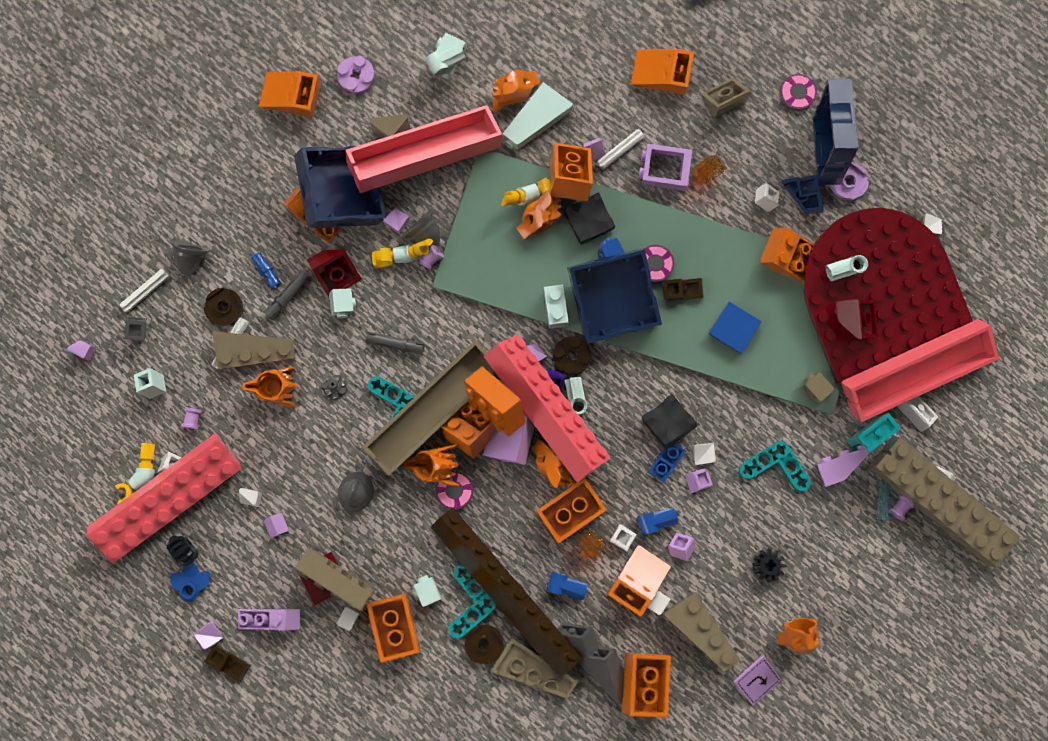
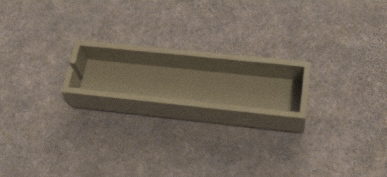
(426, 411)
(944, 502)

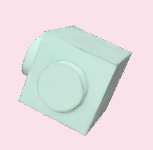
(341, 302)
(149, 383)
(426, 591)

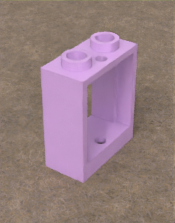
(681, 184)

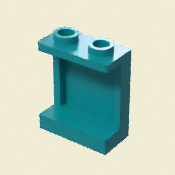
(874, 433)

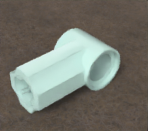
(441, 62)
(845, 267)
(575, 392)

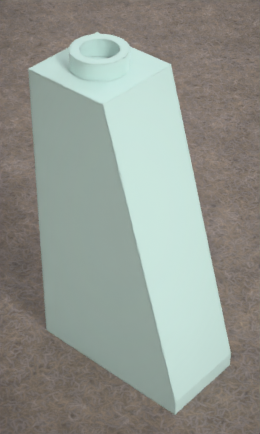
(536, 116)

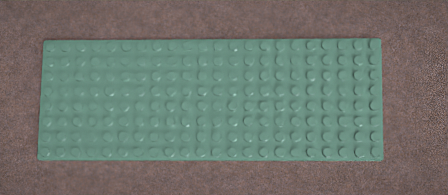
(500, 269)

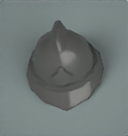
(424, 229)
(188, 256)
(355, 492)

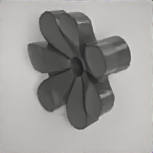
(336, 389)

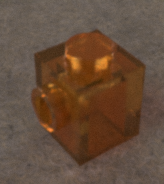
(708, 169)
(589, 544)

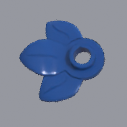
(190, 578)

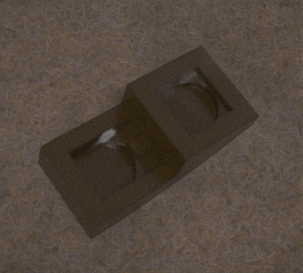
(683, 289)
(227, 663)

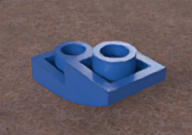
(666, 462)

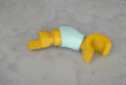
(526, 194)
(400, 254)
(143, 473)

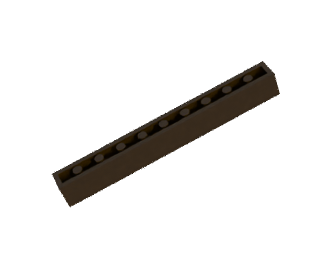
(506, 592)

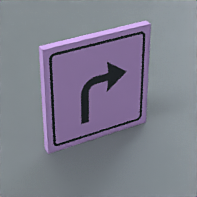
(757, 680)

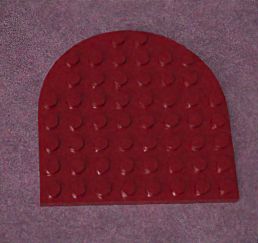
(905, 275)

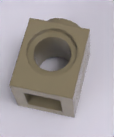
(817, 387)

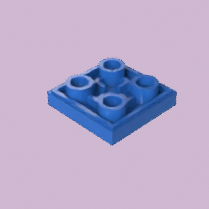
(735, 327)

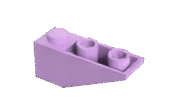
(840, 468)
(269, 619)

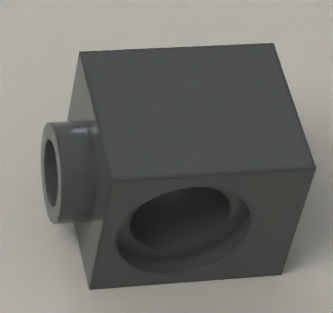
(135, 328)

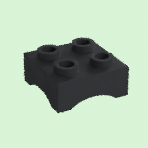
(589, 218)
(669, 422)

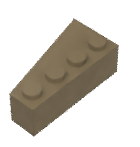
(335, 579)
(700, 628)

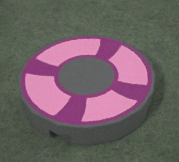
(798, 92)
(660, 262)
(455, 496)

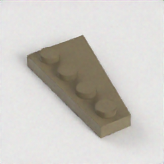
(244, 350)
(529, 668)

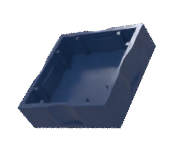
(835, 132)
(331, 193)
(614, 295)

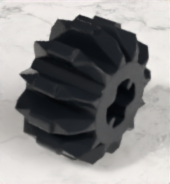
(181, 549)
(765, 557)

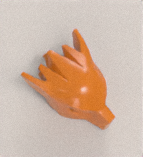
(514, 88)
(543, 213)
(273, 386)
(435, 464)
(551, 466)
(800, 635)

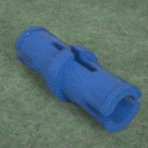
(266, 270)

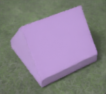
(276, 525)

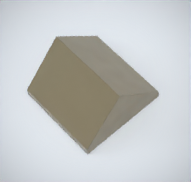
(726, 97)
(389, 125)

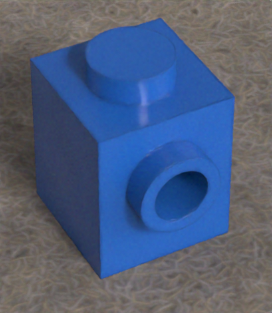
(609, 248)

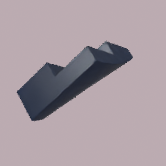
(808, 199)

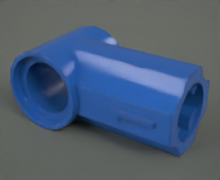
(653, 521)
(562, 585)

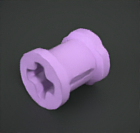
(432, 257)
(191, 418)
(901, 508)

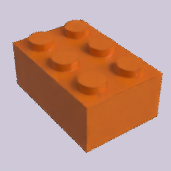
(571, 172)
(495, 401)
(571, 510)
(393, 627)
(646, 684)

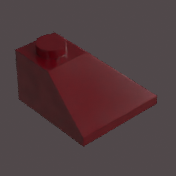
(334, 269)
(858, 317)

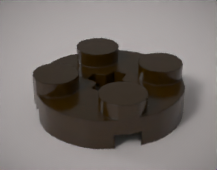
(225, 296)
(569, 366)
(483, 655)

